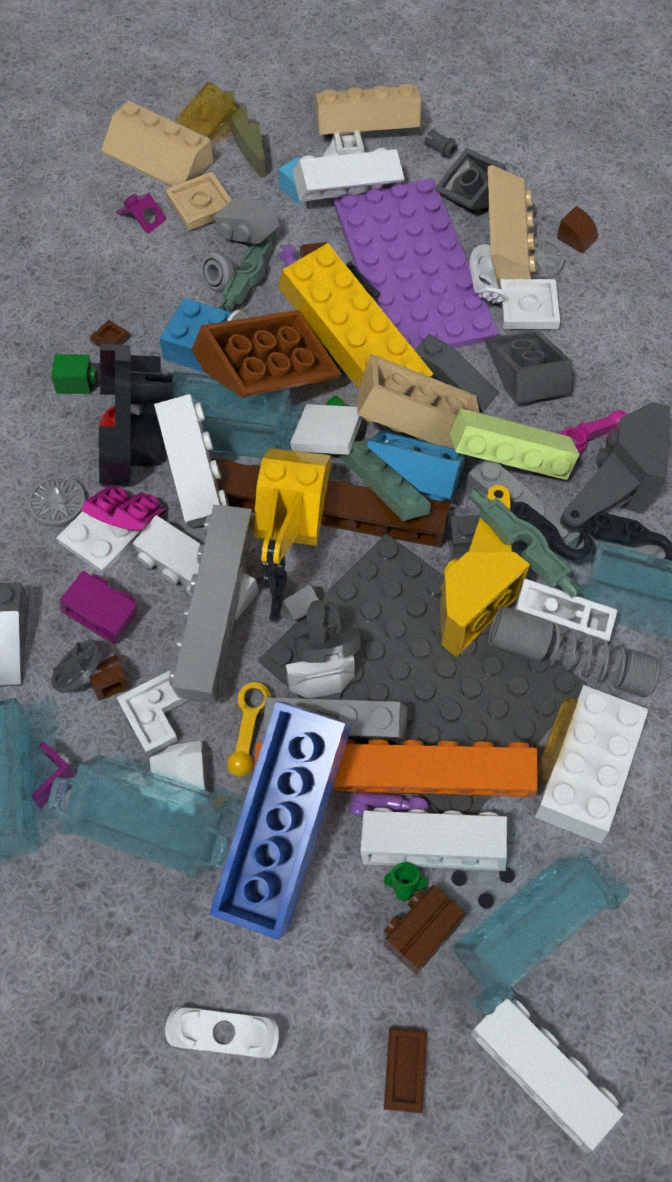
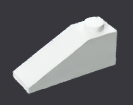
(568, 613)

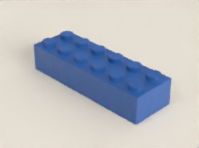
(280, 819)

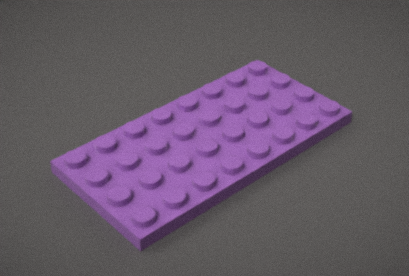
(415, 262)

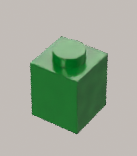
(73, 374)

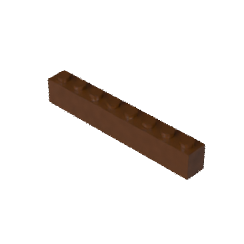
(345, 507)

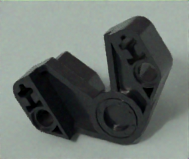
(135, 437)

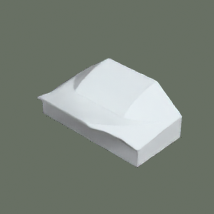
(345, 143)
(322, 678)
(181, 763)

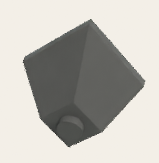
(468, 180)

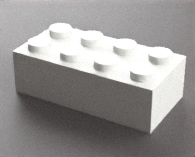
(592, 764)

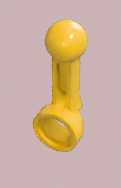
(240, 761)

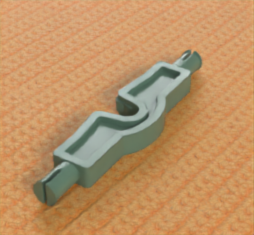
(253, 271)
(537, 553)

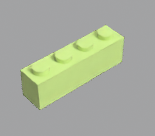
(513, 444)

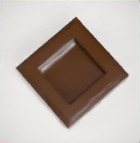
(110, 334)

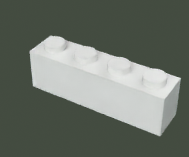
(346, 174)
(190, 458)
(176, 556)
(434, 839)
(548, 1075)

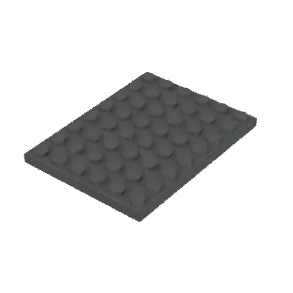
(402, 660)

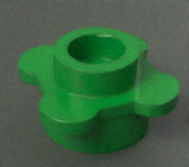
(402, 872)

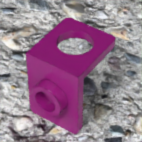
(137, 205)
(42, 794)

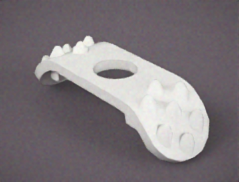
(482, 266)
(194, 1030)

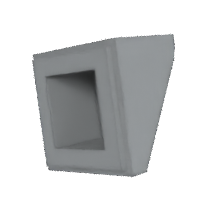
(297, 604)

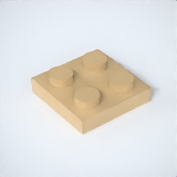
(197, 200)

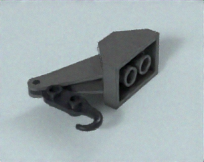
(627, 476)

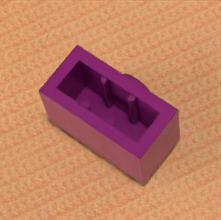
(98, 606)

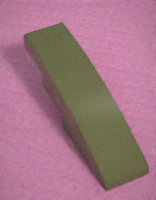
(247, 137)

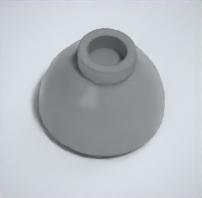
(217, 271)

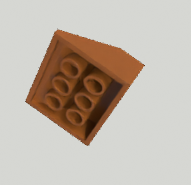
(263, 353)

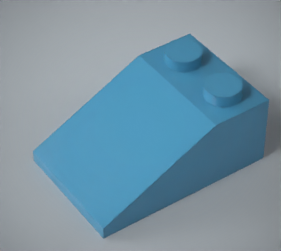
(423, 464)

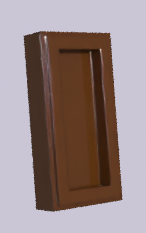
(405, 1070)

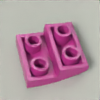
(119, 510)

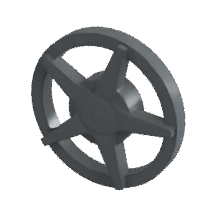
(76, 666)

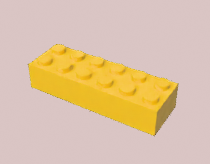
(345, 314)

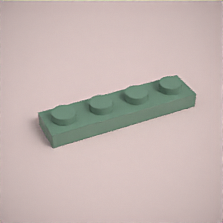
(386, 482)

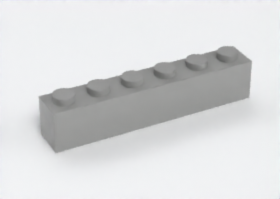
(213, 604)

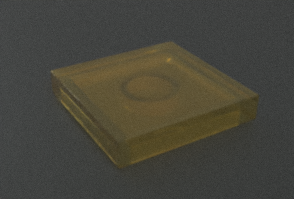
(208, 111)
(556, 739)

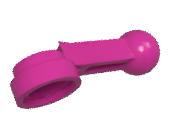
(593, 429)

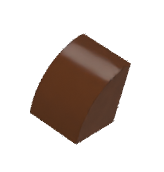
(577, 230)
(108, 678)

